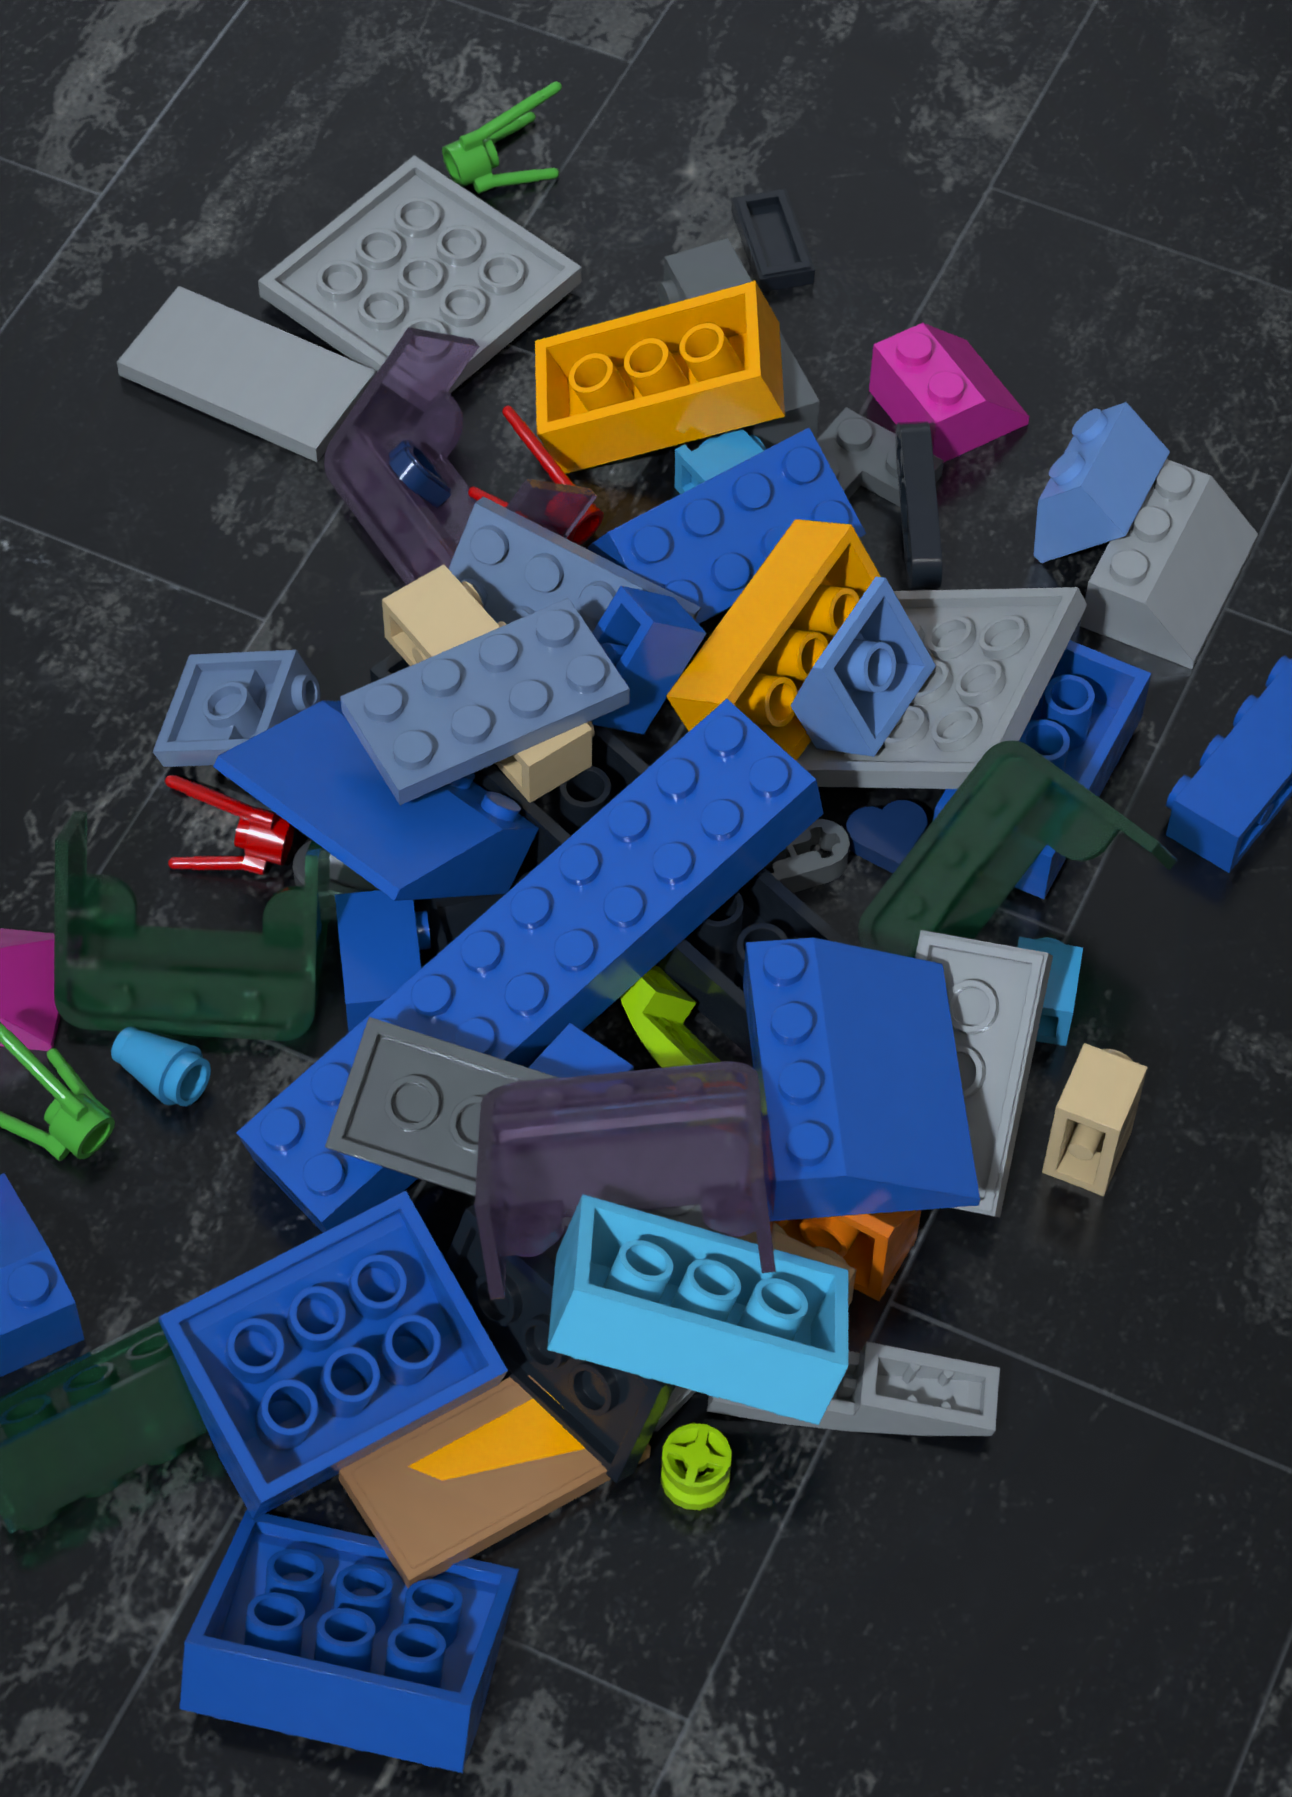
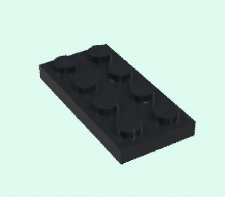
(602, 1406)

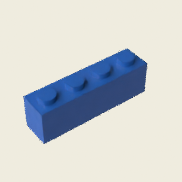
(1240, 778)

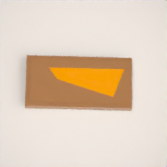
(469, 1480)

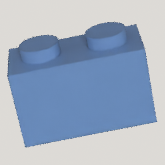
(1097, 482)
(864, 676)

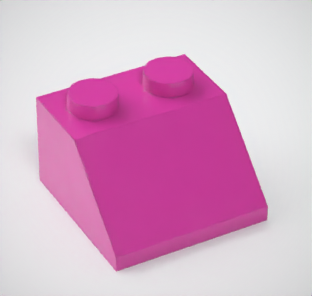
(944, 382)

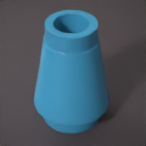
(164, 1066)

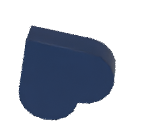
(419, 473)
(886, 833)

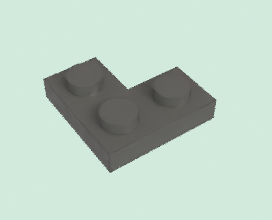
(864, 455)

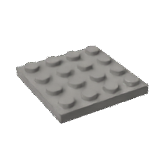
(419, 259)
(989, 674)

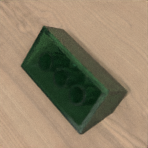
(92, 1425)

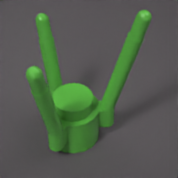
(475, 155)
(74, 1118)

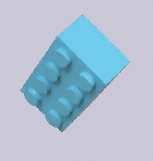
(699, 1310)

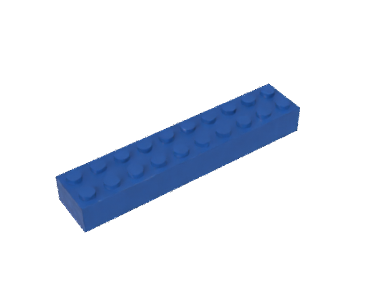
(561, 939)

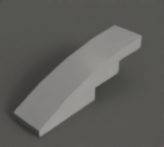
(900, 1394)

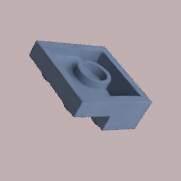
(229, 701)

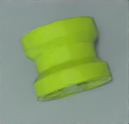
(696, 1449)

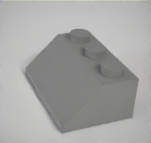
(1172, 568)

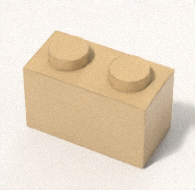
(1094, 1118)

